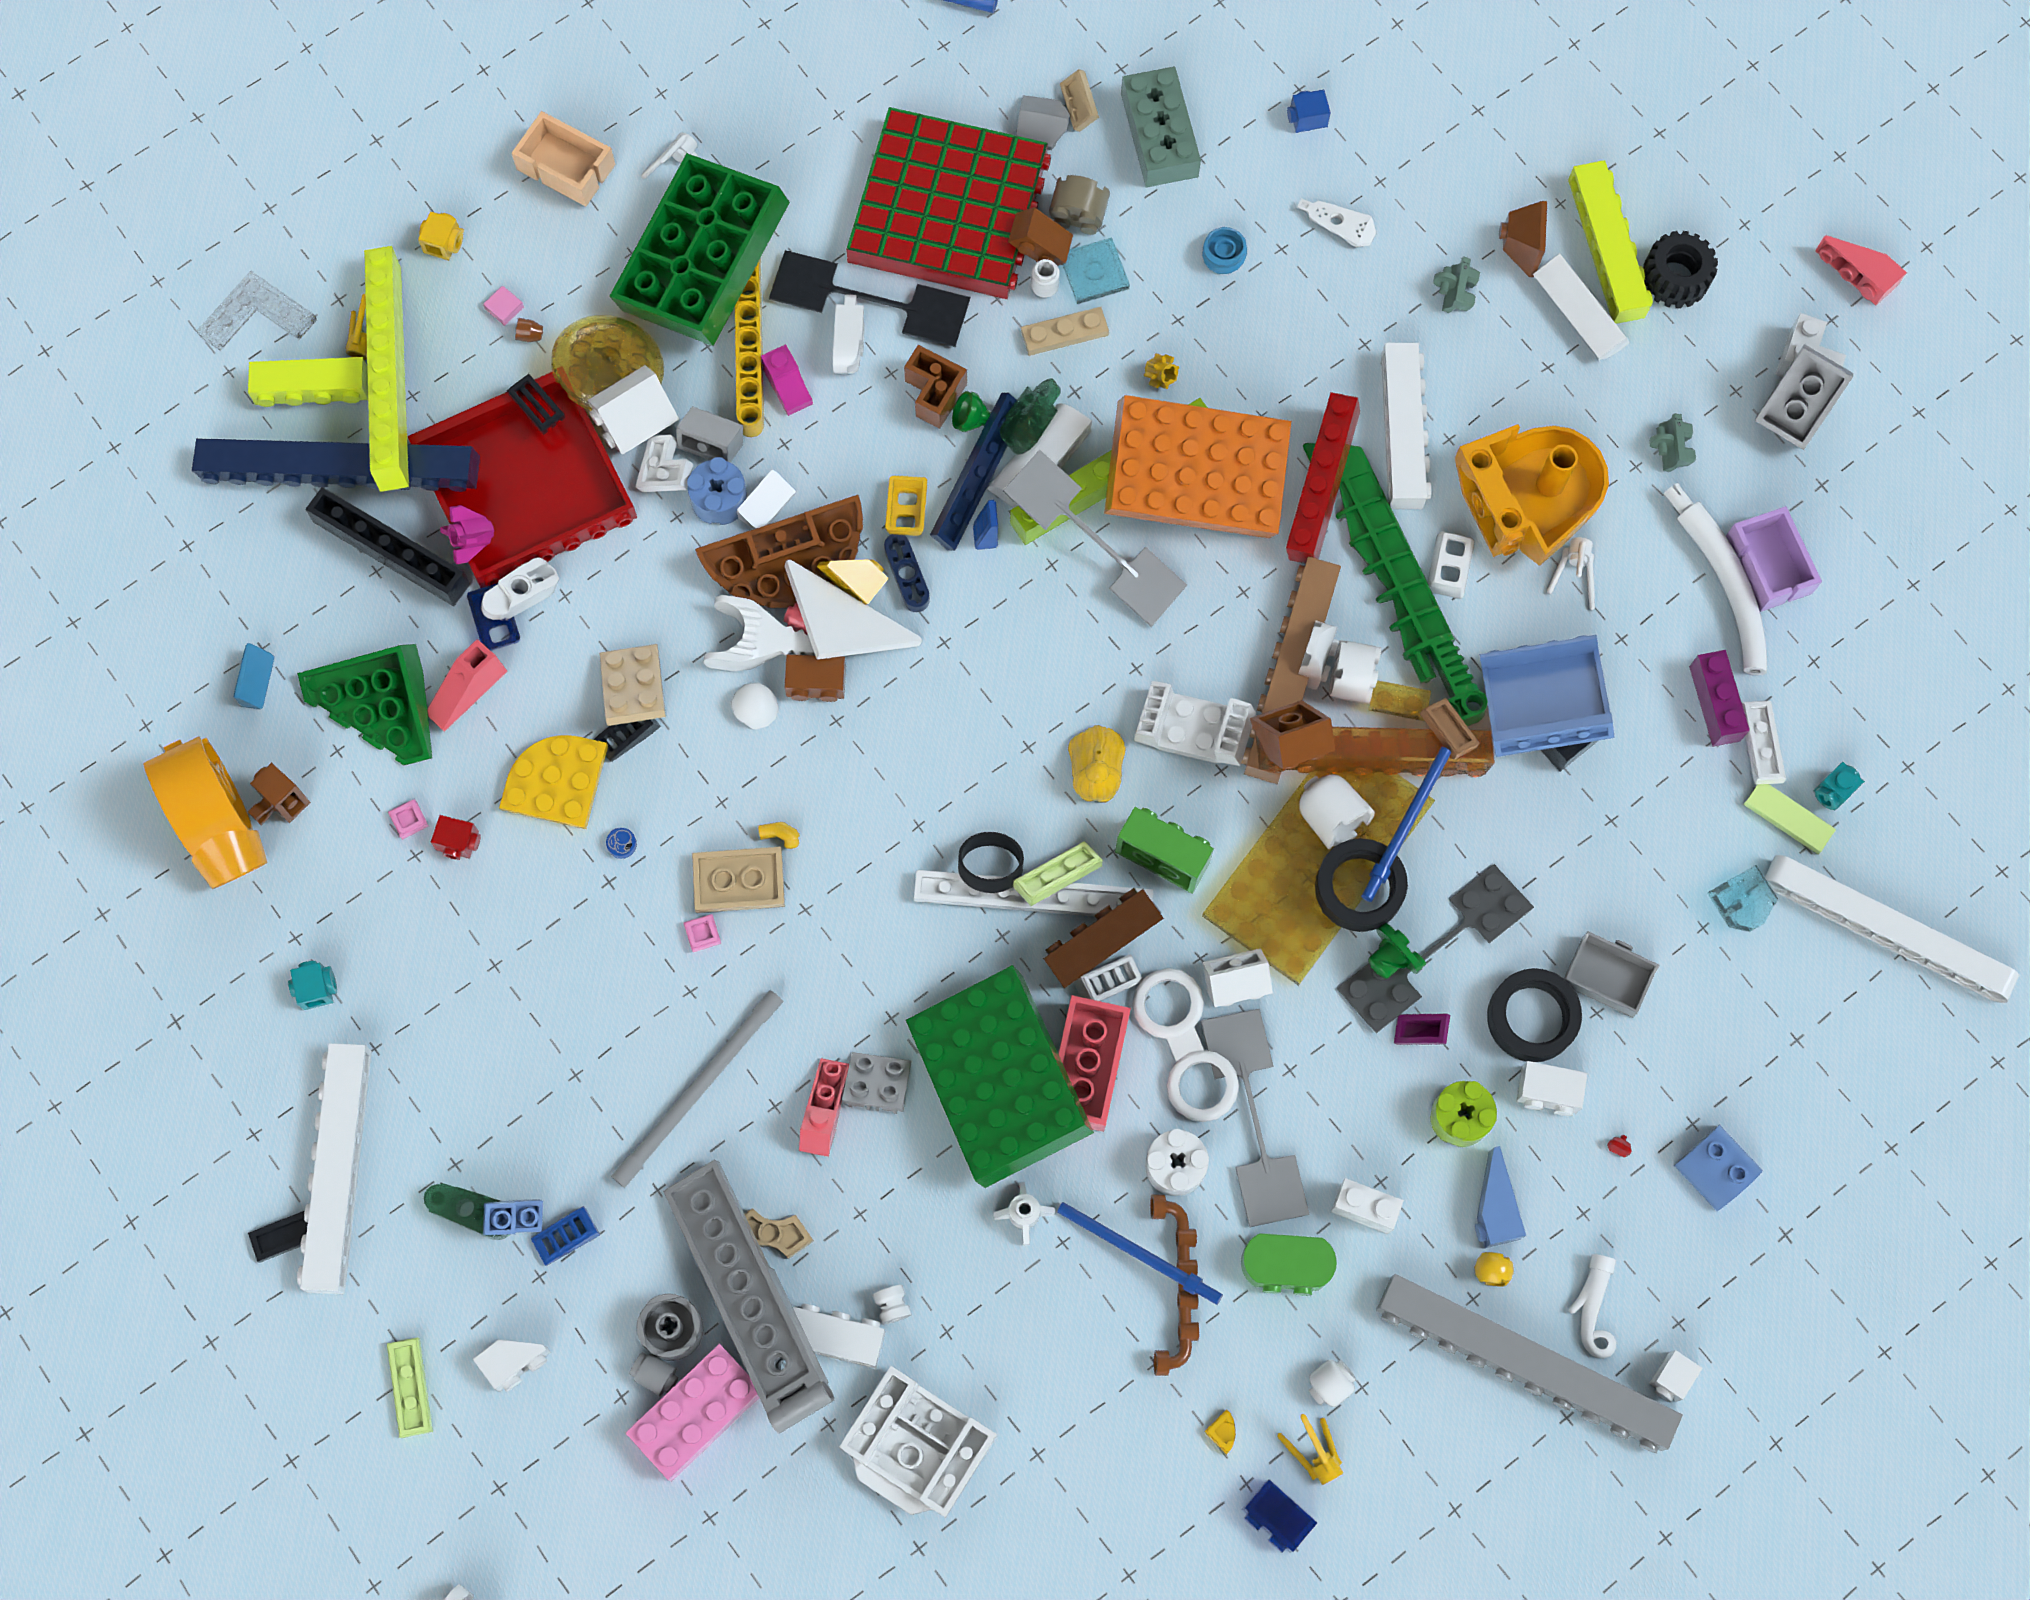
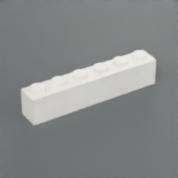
(1404, 426)

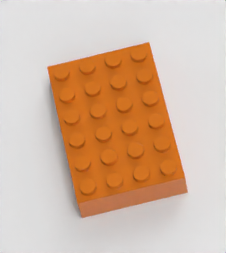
(1197, 467)

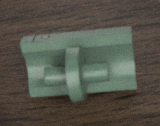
(1453, 285)
(1671, 443)

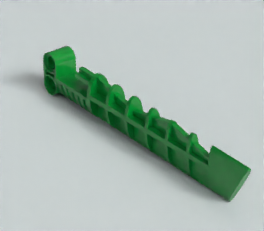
(1387, 553)

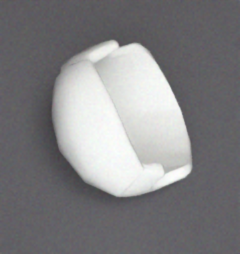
(755, 705)

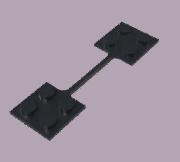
(930, 315)

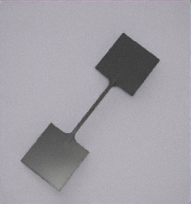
(1488, 905)

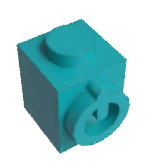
(1838, 786)
(312, 985)

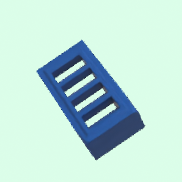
(986, 527)
(569, 1220)

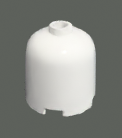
(1333, 809)

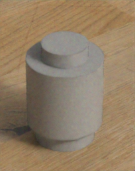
(654, 1374)

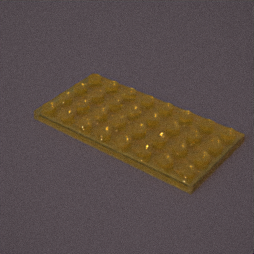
(1272, 891)

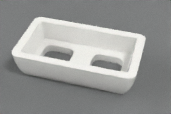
(1442, 558)

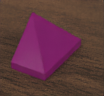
(1422, 1029)

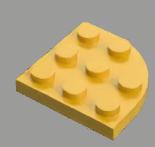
(556, 780)

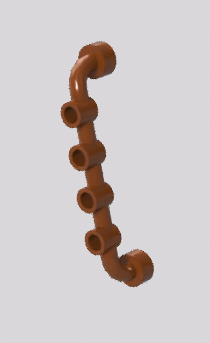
(1187, 1330)

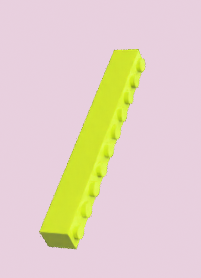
(386, 369)

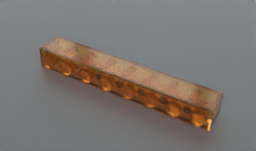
(1391, 752)

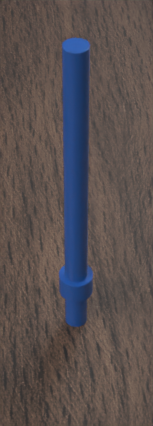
(1381, 872)
(1191, 1283)

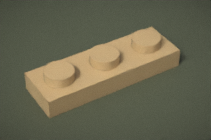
(1064, 331)

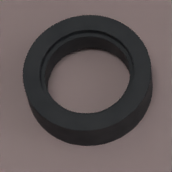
(1338, 912)
(1559, 990)

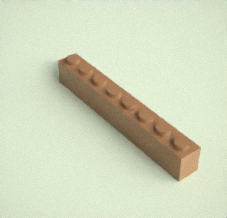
(1286, 685)

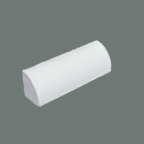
(1581, 308)

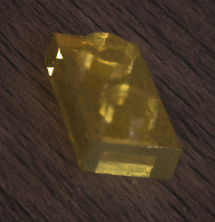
(1399, 700)

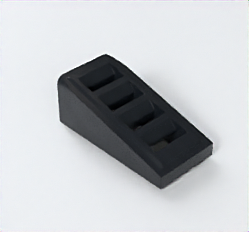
(632, 740)

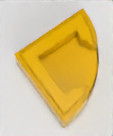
(1223, 1431)

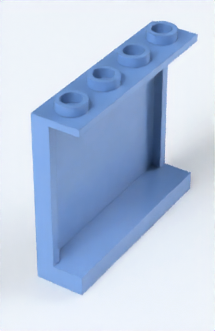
(1546, 695)

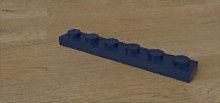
(973, 478)

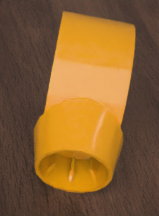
(205, 811)

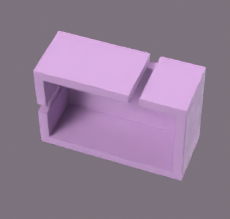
(1774, 558)

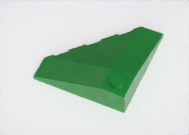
(379, 697)

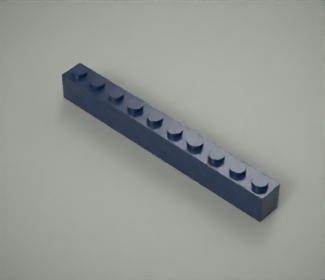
(328, 463)

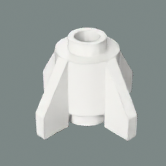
(1024, 1221)

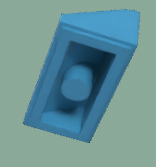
(253, 677)

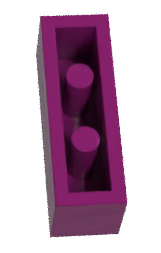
(1719, 698)

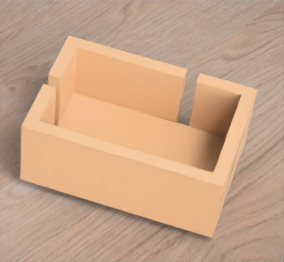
(563, 158)

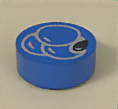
(621, 843)

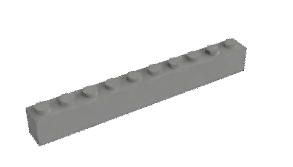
(1529, 1363)

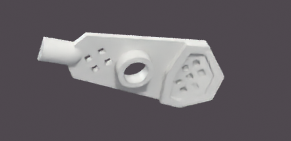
(1350, 221)

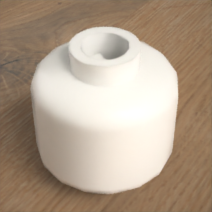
(1332, 1383)

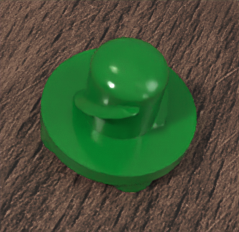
(1394, 953)

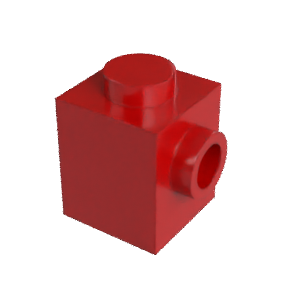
(455, 837)

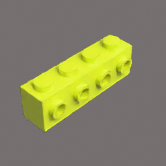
(308, 381)

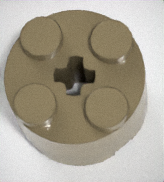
(1079, 203)

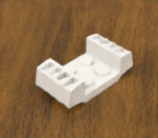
(1195, 725)

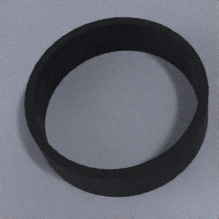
(990, 839)

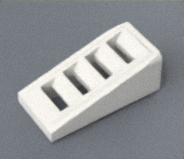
(1091, 988)

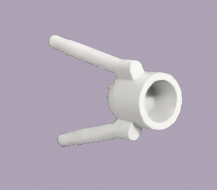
(682, 144)
(1579, 555)

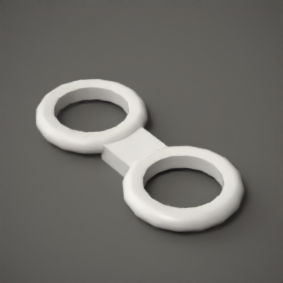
(1185, 1045)

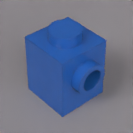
(1309, 111)

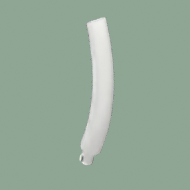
(1731, 574)

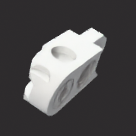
(848, 336)
(503, 602)

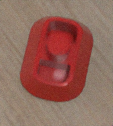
(1620, 1146)

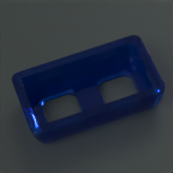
(485, 624)

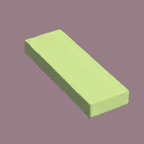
(1790, 817)
(1057, 873)
(409, 1387)

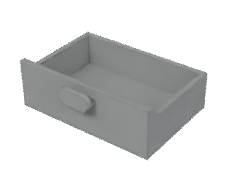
(1610, 973)

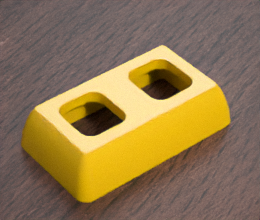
(906, 484)

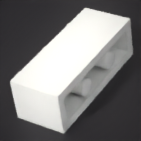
(841, 1338)

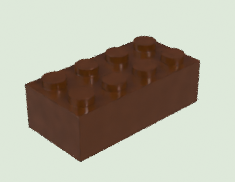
(1103, 938)

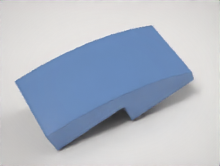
(512, 1217)

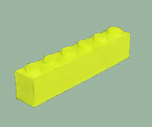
(1610, 242)

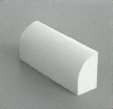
(1058, 442)

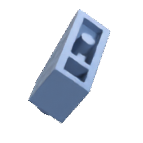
(1498, 1211)

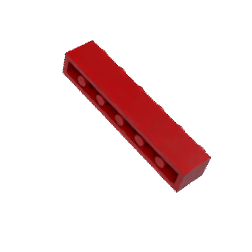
(1323, 477)

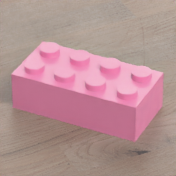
(694, 1413)

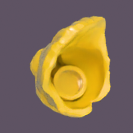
(1097, 763)

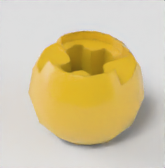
(1494, 1269)

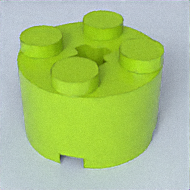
(1468, 1097)

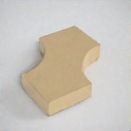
(784, 1235)

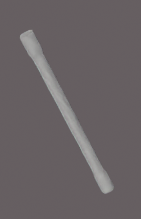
(635, 1161)

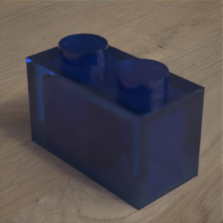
(1278, 1517)

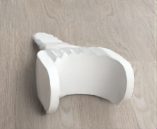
(761, 638)

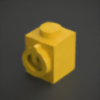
(440, 235)

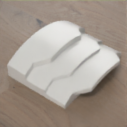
(915, 1446)

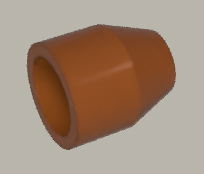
(528, 330)

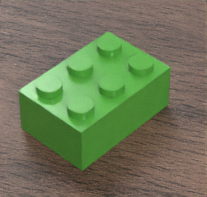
(1164, 849)

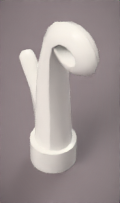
(1591, 1300)

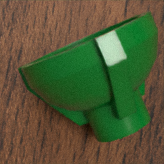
(969, 412)

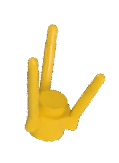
(357, 340)
(1327, 1463)

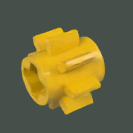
(1161, 371)

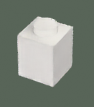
(1675, 1377)

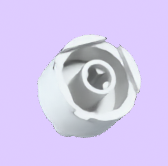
(1354, 671)
(1176, 1145)

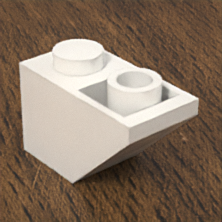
(508, 1360)

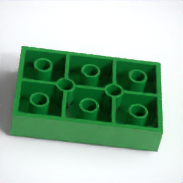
(700, 249)
(999, 1077)

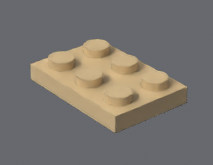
(632, 685)
(738, 879)

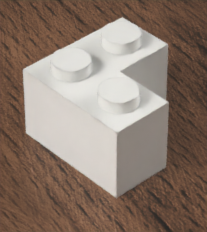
(1806, 331)

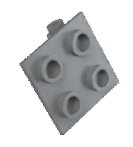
(876, 1082)

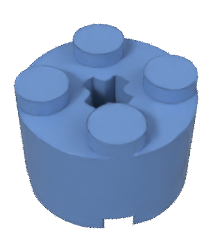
(703, 489)

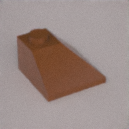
(1525, 236)

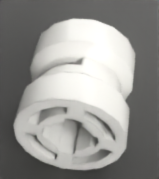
(892, 1304)

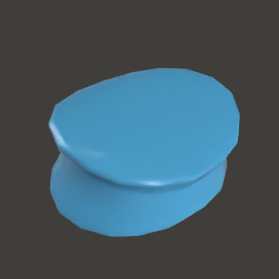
(1224, 250)

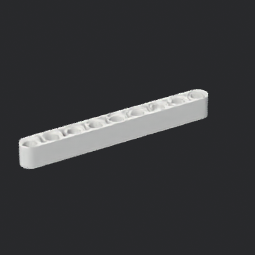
(1891, 929)

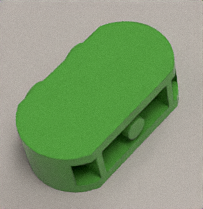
(1288, 1263)

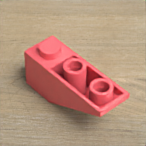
(1864, 268)
(465, 683)
(823, 1108)

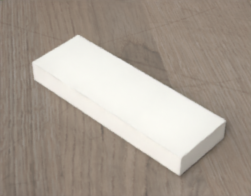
(1763, 743)

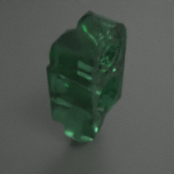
(1030, 416)
(447, 1201)

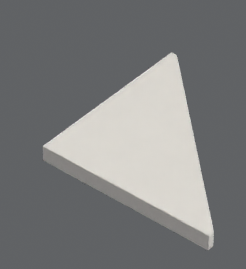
(840, 622)

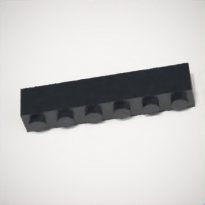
(388, 546)

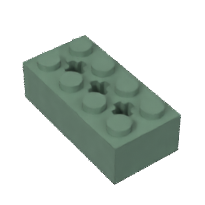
(1160, 126)

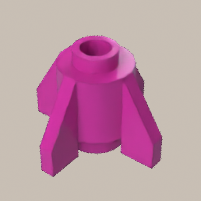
(469, 533)

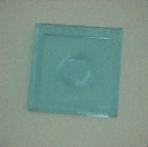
(1095, 271)

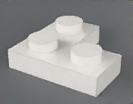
(659, 469)

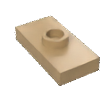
(1079, 100)

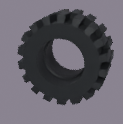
(1686, 251)

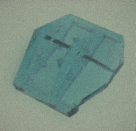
(1744, 900)

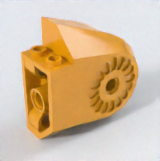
(1531, 487)

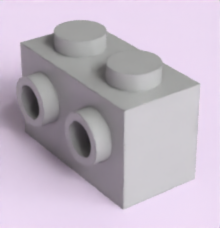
(709, 435)

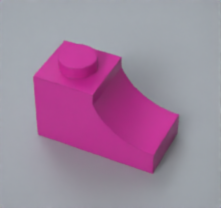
(786, 379)

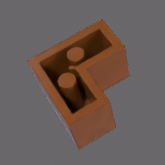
(939, 381)

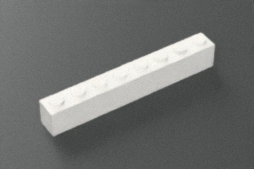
(335, 1169)

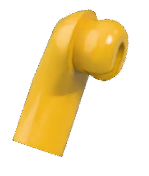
(782, 831)

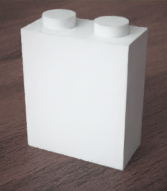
(632, 410)

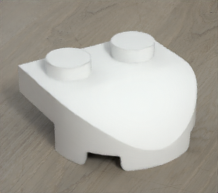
(1318, 649)

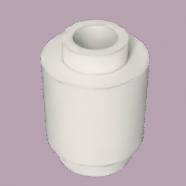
(1045, 278)

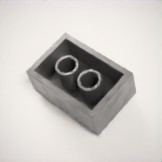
(1804, 397)

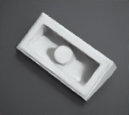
(765, 501)

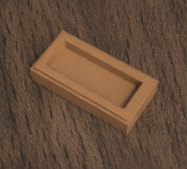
(1449, 728)

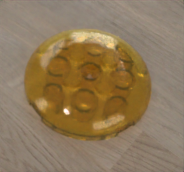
(582, 352)

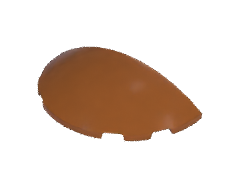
(754, 561)

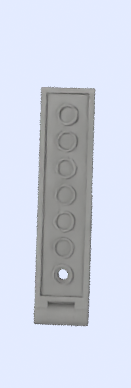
(749, 1297)

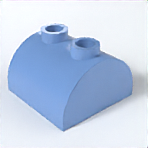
(1718, 1168)

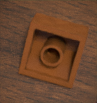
(1294, 734)

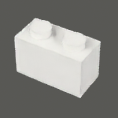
(1237, 977)
(1551, 1088)
(1367, 1206)

